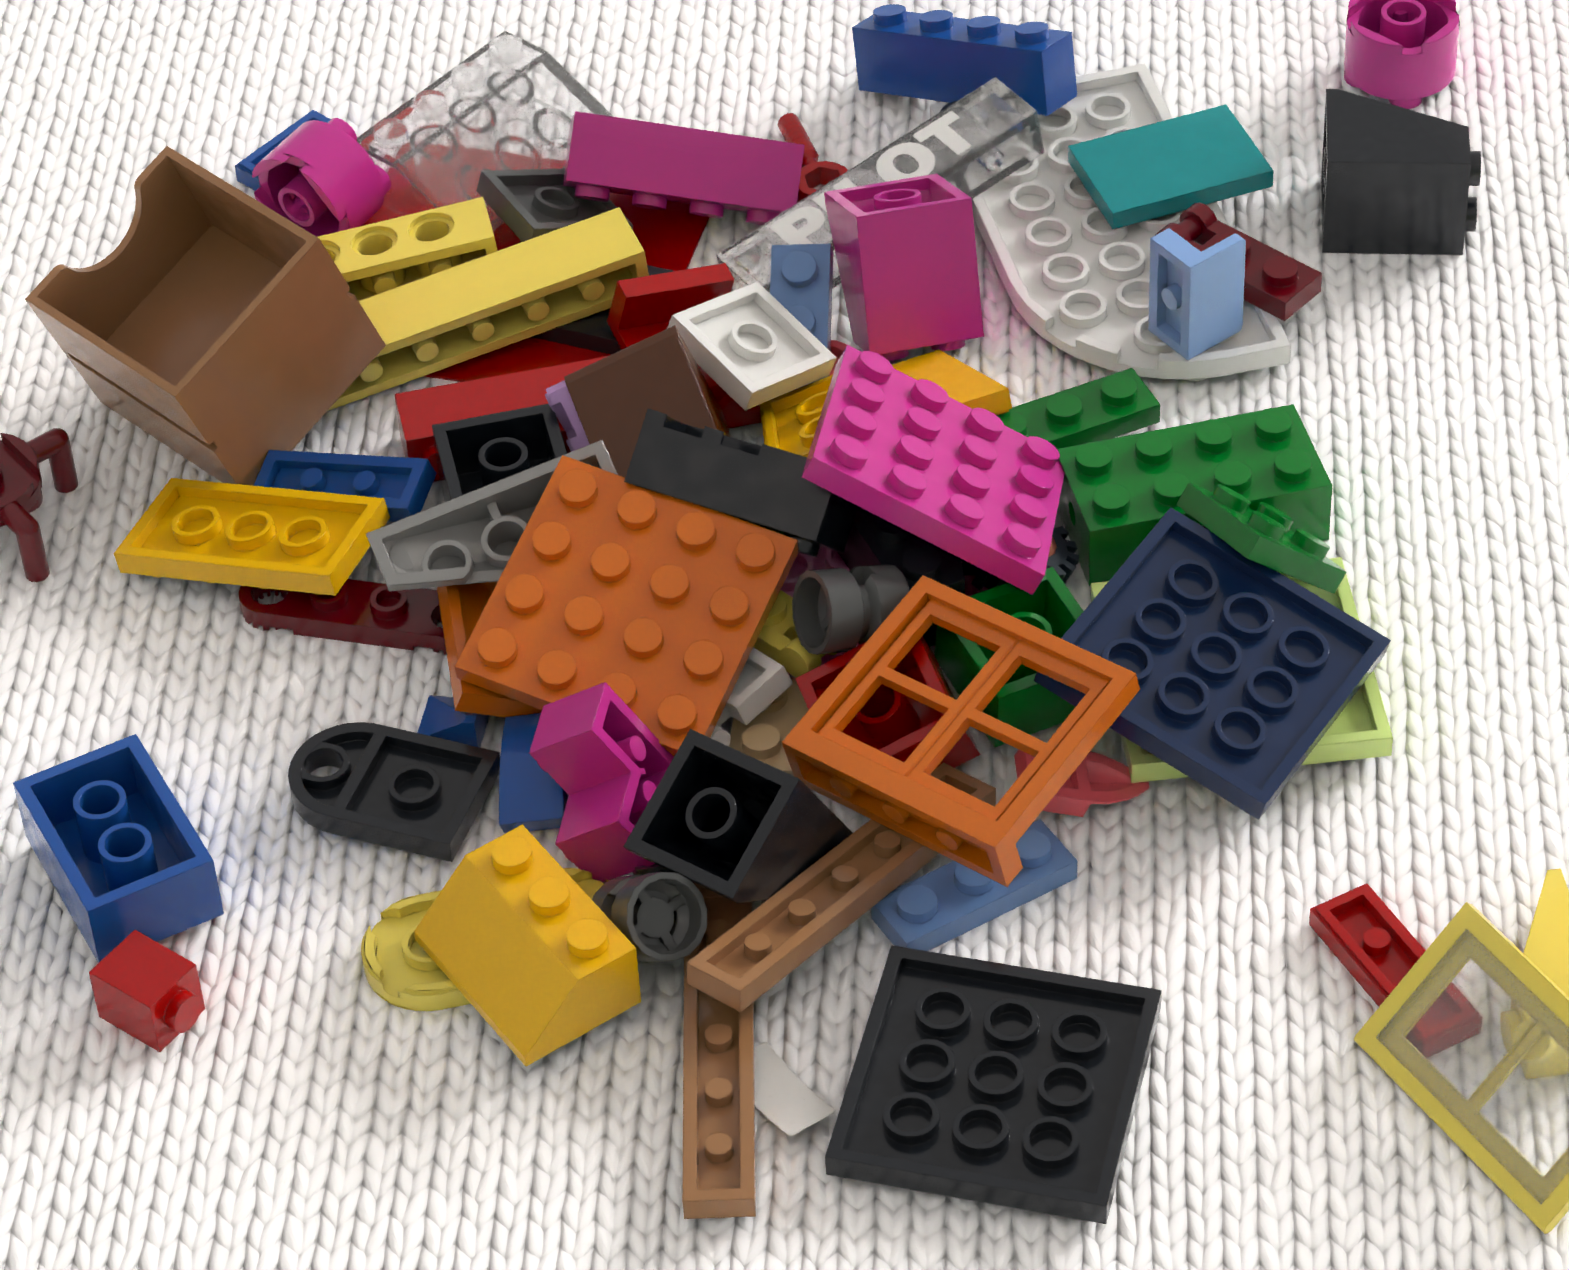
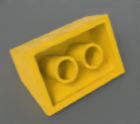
(529, 947)

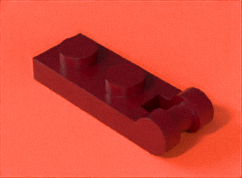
(1271, 277)

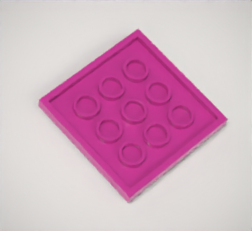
(937, 468)

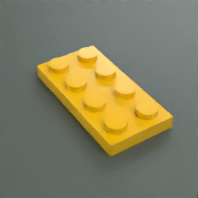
(252, 536)

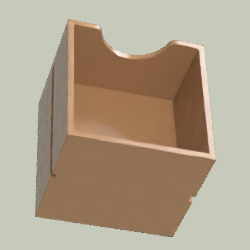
(210, 322)

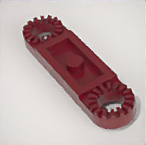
(357, 614)

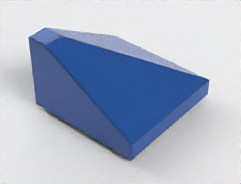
(445, 723)

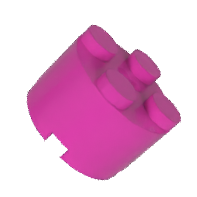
(1401, 48)
(322, 178)

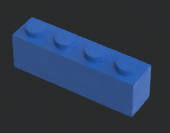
(952, 56)

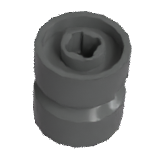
(844, 607)
(656, 912)

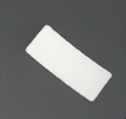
(783, 1095)

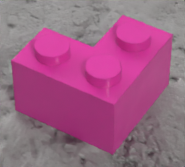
(608, 770)

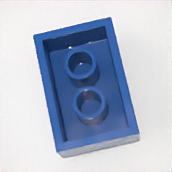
(118, 846)

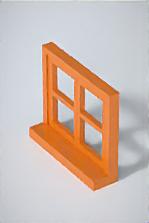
(905, 792)

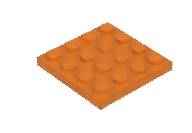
(628, 596)

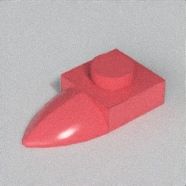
(1094, 782)

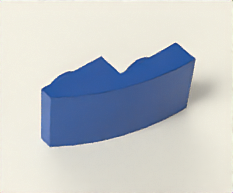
(525, 790)

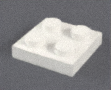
(752, 345)

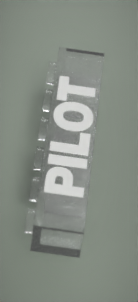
(966, 144)

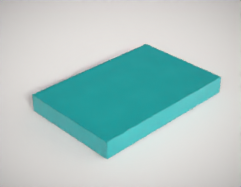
(1170, 166)

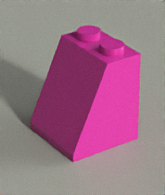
(907, 264)

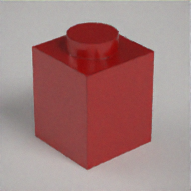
(147, 990)

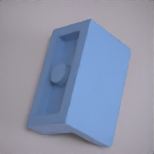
(1195, 293)

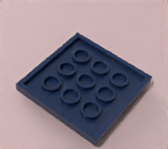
(1227, 658)

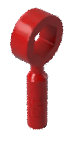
(812, 172)

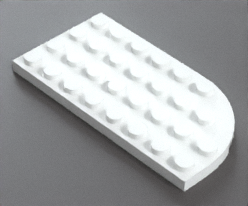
(1079, 276)

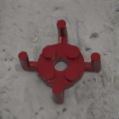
(23, 494)

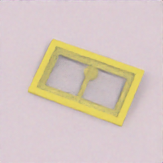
(1486, 1057)

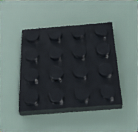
(995, 1084)

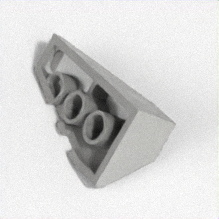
(471, 534)

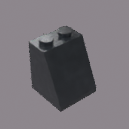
(1394, 179)
(733, 822)

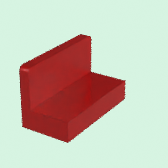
(647, 303)

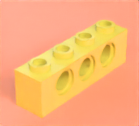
(410, 246)

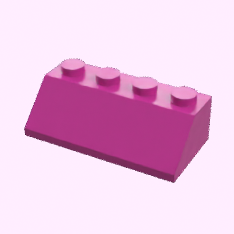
(681, 166)

